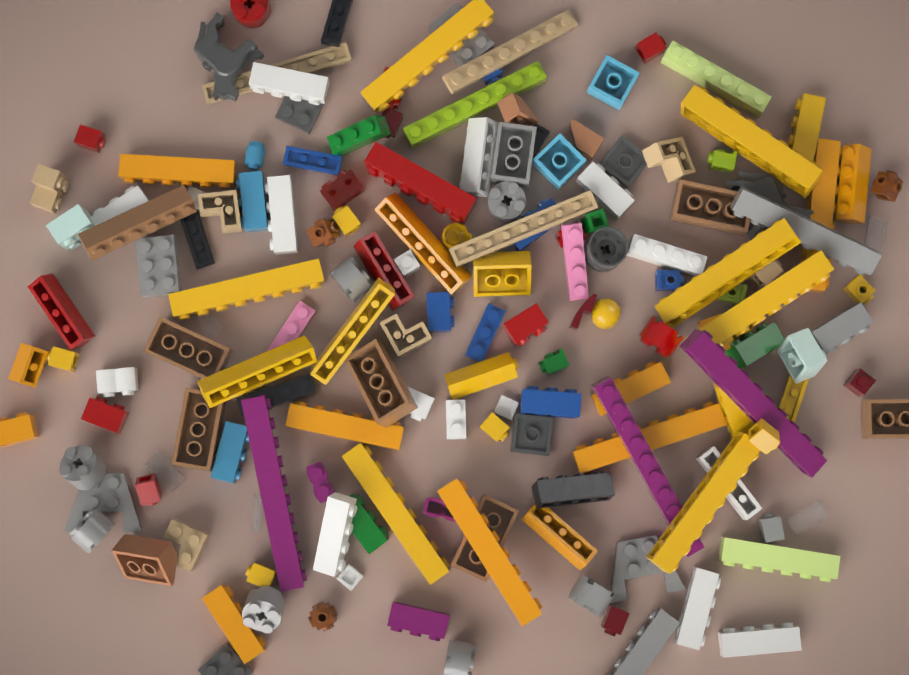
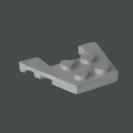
(108, 495)
(632, 563)

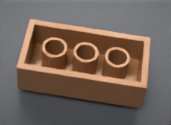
(707, 208)
(187, 349)
(380, 383)
(885, 418)
(197, 432)
(501, 520)

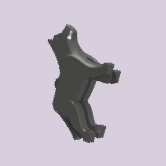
(222, 60)
(767, 187)

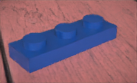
(312, 160)
(485, 333)

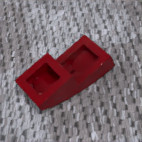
(586, 308)

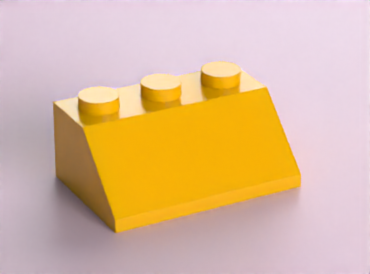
(502, 274)

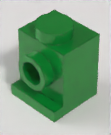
(594, 220)
(554, 362)

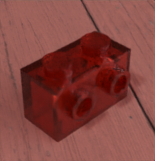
(342, 189)

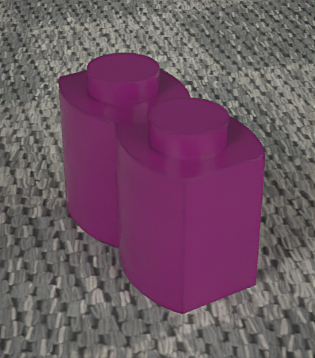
(319, 477)
(436, 508)

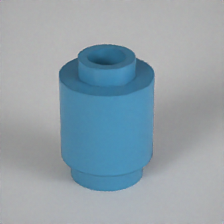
(254, 155)

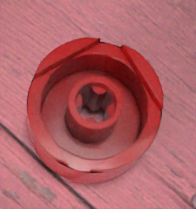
(251, 17)
(661, 337)

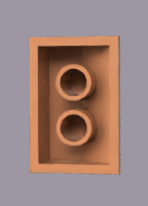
(146, 559)

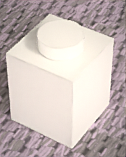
(407, 264)

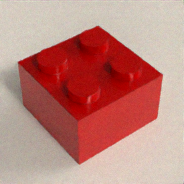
(526, 324)

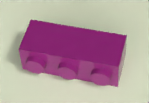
(418, 621)

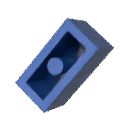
(439, 312)

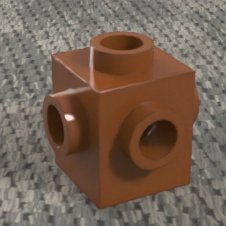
(886, 186)
(323, 232)
(330, 613)

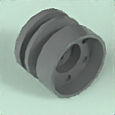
(615, 245)

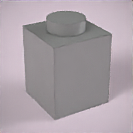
(771, 528)

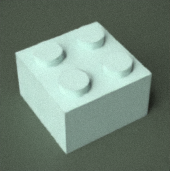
(69, 225)
(802, 355)

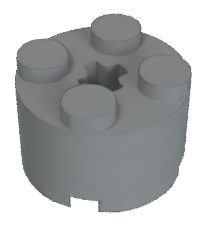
(511, 192)
(351, 279)
(82, 467)
(92, 530)
(591, 595)
(263, 609)
(459, 658)

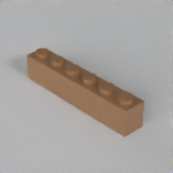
(137, 222)

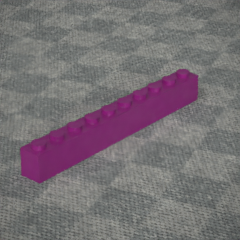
(752, 401)
(640, 452)
(273, 492)

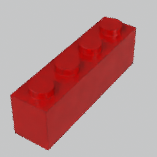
(381, 266)
(61, 311)

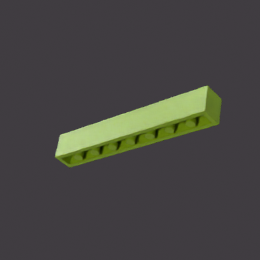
(473, 105)

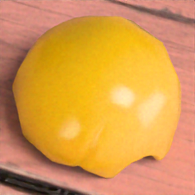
(455, 234)
(605, 313)

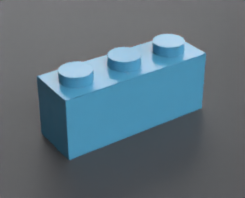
(252, 201)
(230, 453)

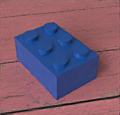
(550, 402)

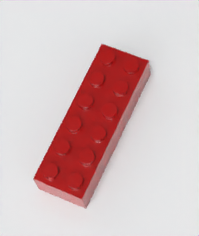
(419, 183)

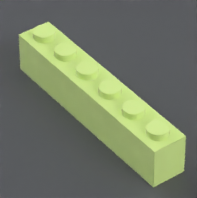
(715, 79)
(779, 558)

